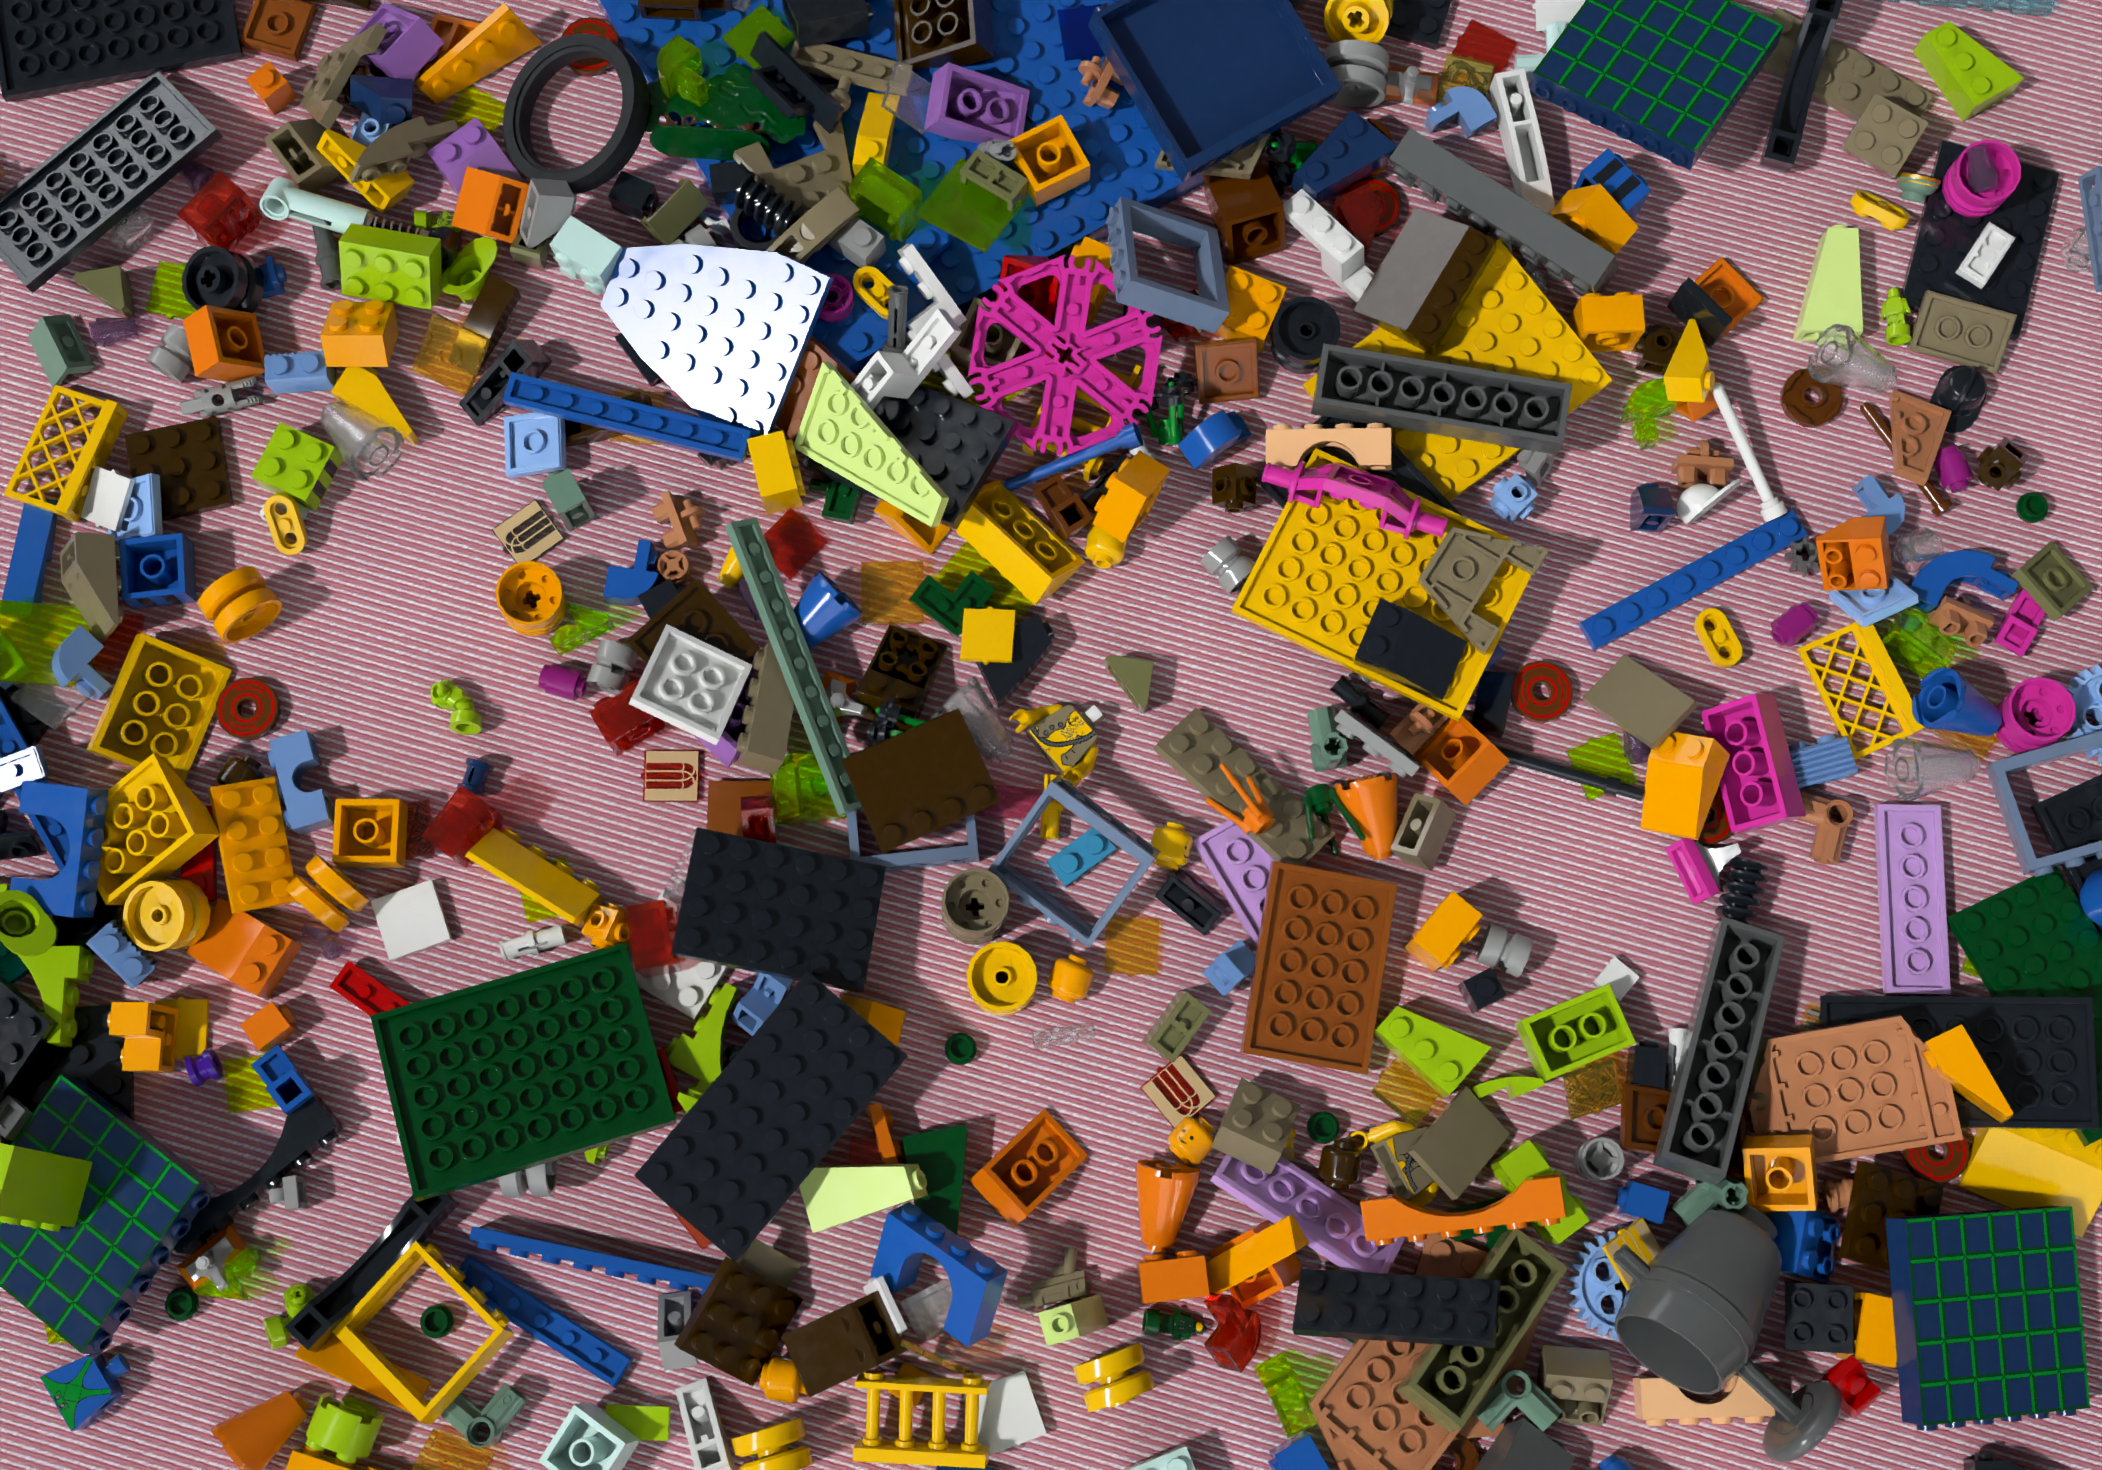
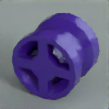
(203, 1067)

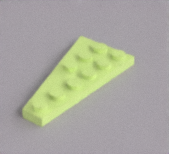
(856, 444)

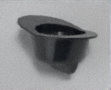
(1963, 393)

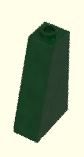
(942, 1160)

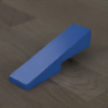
(30, 554)

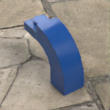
(1959, 567)

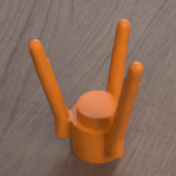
(1257, 815)

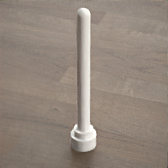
(1771, 505)

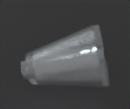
(1850, 362)
(362, 440)
(982, 720)
(1927, 767)

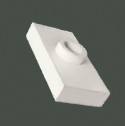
(1985, 255)

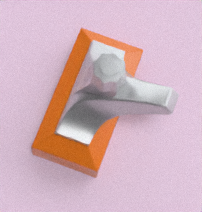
(1411, 86)
(839, 691)
(210, 1259)

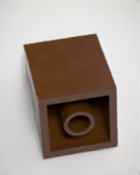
(1246, 215)

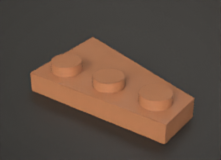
(1916, 435)

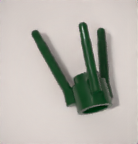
(1320, 800)

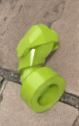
(450, 697)
(295, 1299)

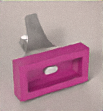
(1700, 866)

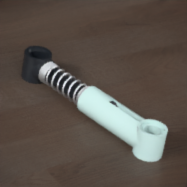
(285, 200)

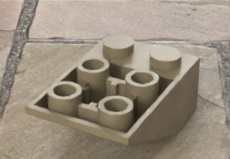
(92, 582)

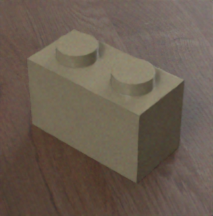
(1423, 831)

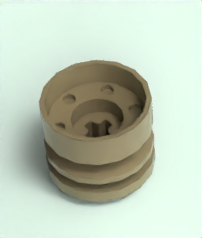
(978, 888)

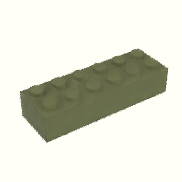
(1453, 1379)

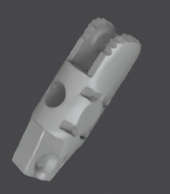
(207, 401)

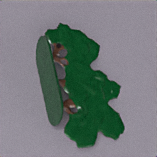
(731, 104)

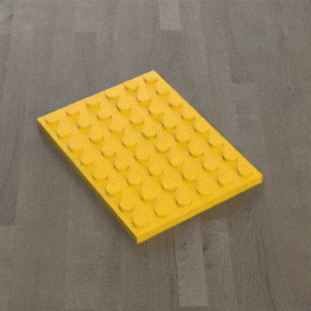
(1501, 329)
(1333, 566)

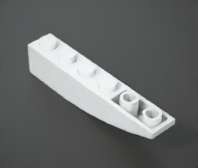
(1522, 138)

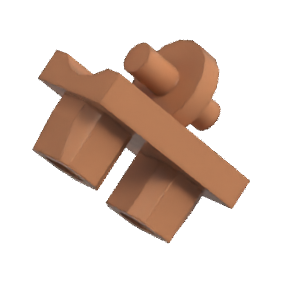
(1099, 91)
(1702, 462)
(683, 518)
(1961, 619)
(1417, 728)

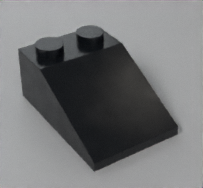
(1410, 649)

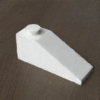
(704, 1427)

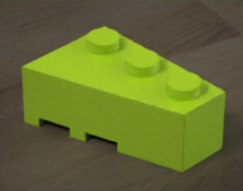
(1965, 70)
(1430, 1049)

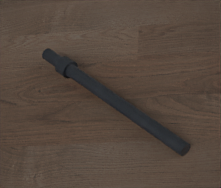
(1609, 785)

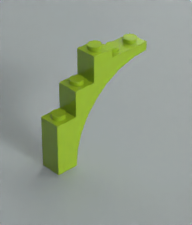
(56, 979)
(705, 1053)

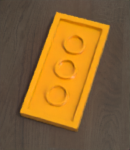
(252, 844)

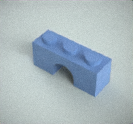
(292, 758)

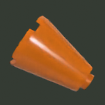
(1374, 808)
(1163, 1200)
(262, 1430)

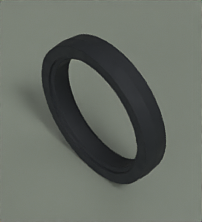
(531, 81)

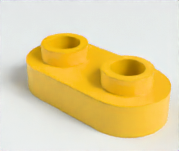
(1889, 214)
(876, 296)
(287, 522)
(1720, 638)

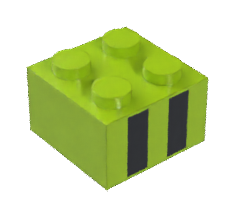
(297, 466)

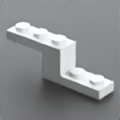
(1340, 251)
(932, 289)
(901, 374)

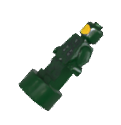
(1179, 1325)

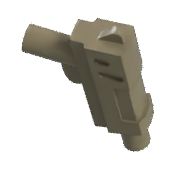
(1064, 1285)

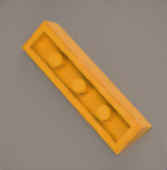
(1255, 1254)
(343, 1364)

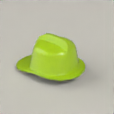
(470, 269)
(24, 924)

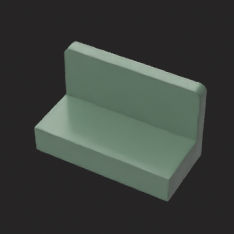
(59, 348)

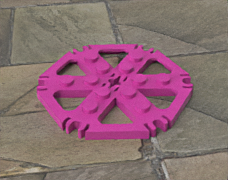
(1070, 328)

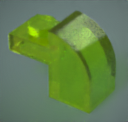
(679, 71)
(1642, 406)
(1285, 1395)

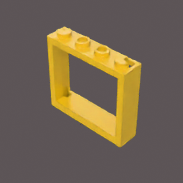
(349, 1332)

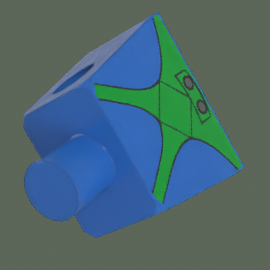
(85, 1388)

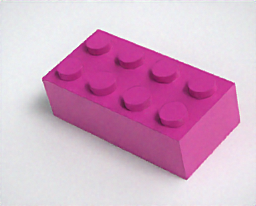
(1759, 775)

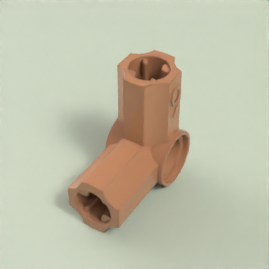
(1828, 834)

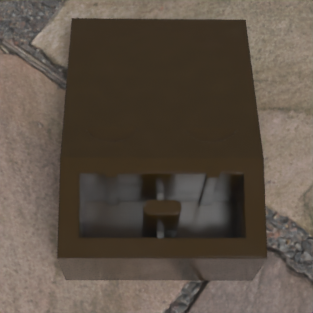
(901, 669)
(843, 1343)

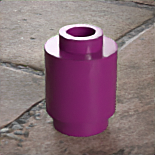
(1953, 469)
(1794, 624)
(563, 681)

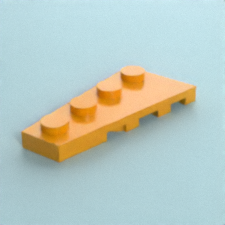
(484, 50)

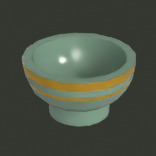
(1916, 187)

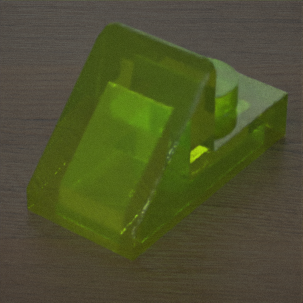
(588, 626)
(240, 1266)

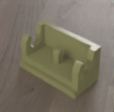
(995, 178)
(676, 213)
(1176, 1026)

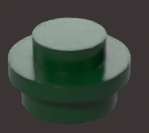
(2031, 507)
(960, 1048)
(1323, 1127)
(182, 1304)
(437, 1321)

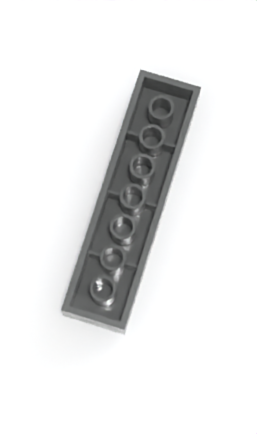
(1503, 214)
(1441, 399)
(1719, 1051)

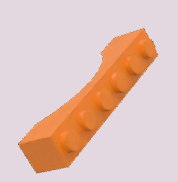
(1394, 1217)

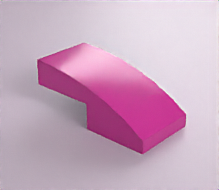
(2020, 624)

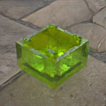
(886, 199)

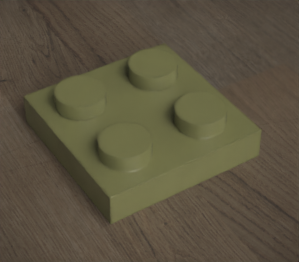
(2052, 581)

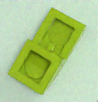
(1514, 1086)
(643, 1421)

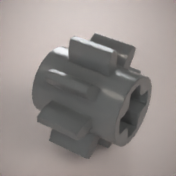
(1796, 558)

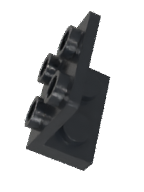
(1819, 1317)

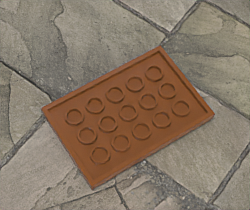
(1318, 968)

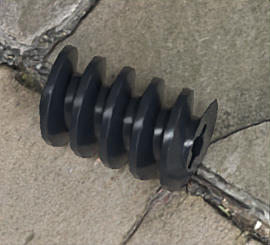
(765, 206)
(1741, 890)

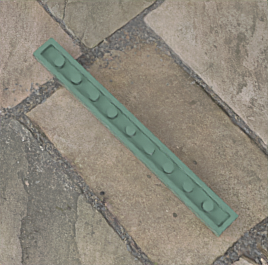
(794, 660)

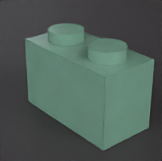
(568, 499)

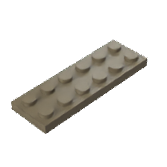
(1846, 77)
(1197, 750)

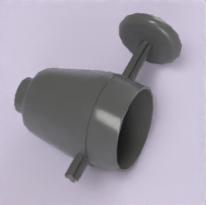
(1700, 1315)

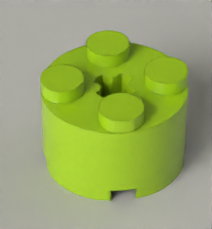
(344, 1427)

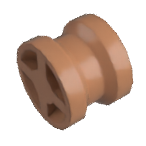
(670, 562)
(1836, 1194)

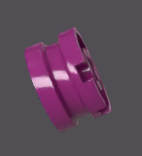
(842, 307)

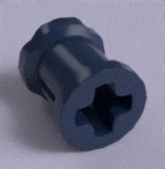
(476, 776)

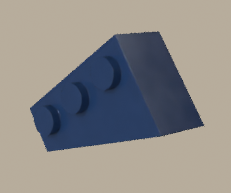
(1343, 158)

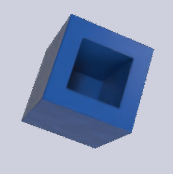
(1642, 1201)

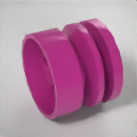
(1979, 204)
(2049, 710)

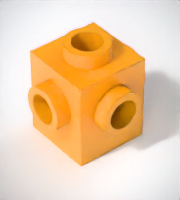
(606, 926)

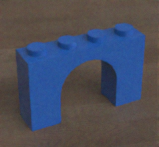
(83, 816)
(973, 1276)

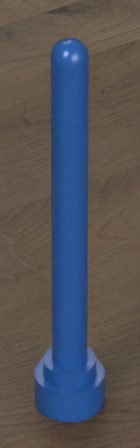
(1128, 437)

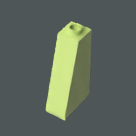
(1833, 286)
(851, 1192)
(1073, 1319)

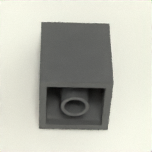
(1525, 1448)

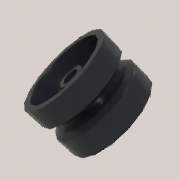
(222, 280)
(1300, 333)

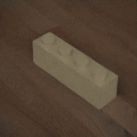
(767, 715)

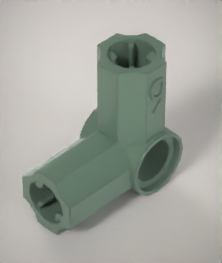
(1327, 747)
(1705, 1196)
(1530, 1401)
(498, 1414)

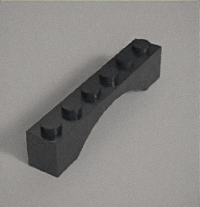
(1798, 85)
(303, 1133)
(323, 1313)

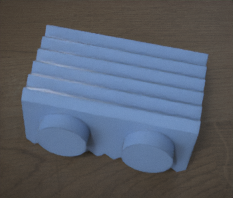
(298, 372)
(1822, 762)
(121, 954)

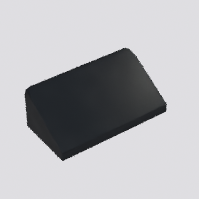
(1492, 702)
(1191, 901)

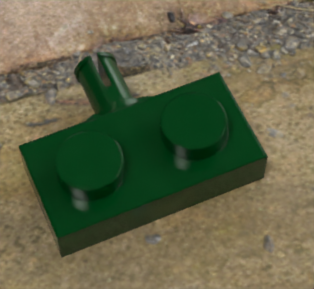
(840, 500)

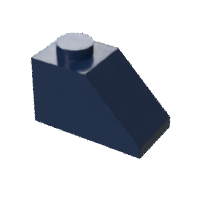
(382, 97)
(1650, 508)

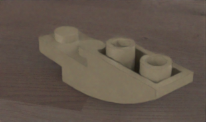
(396, 146)
(816, 226)

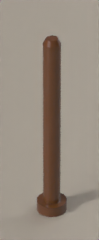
(1931, 493)

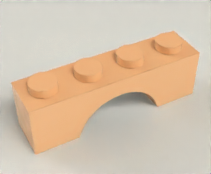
(1368, 445)
(1661, 1400)

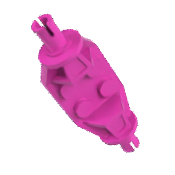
(1351, 483)

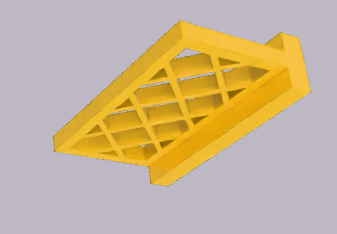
(94, 452)
(1885, 675)

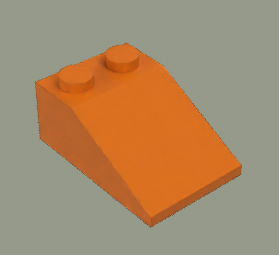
(245, 950)
(1028, 1168)

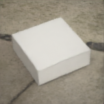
(1618, 976)

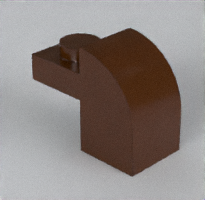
(1065, 510)

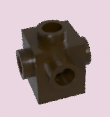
(1656, 349)
(2000, 464)
(1234, 487)

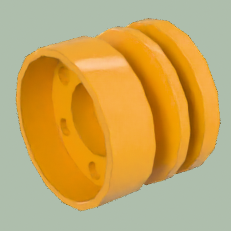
(529, 581)

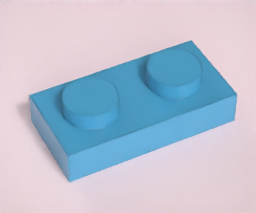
(1080, 856)

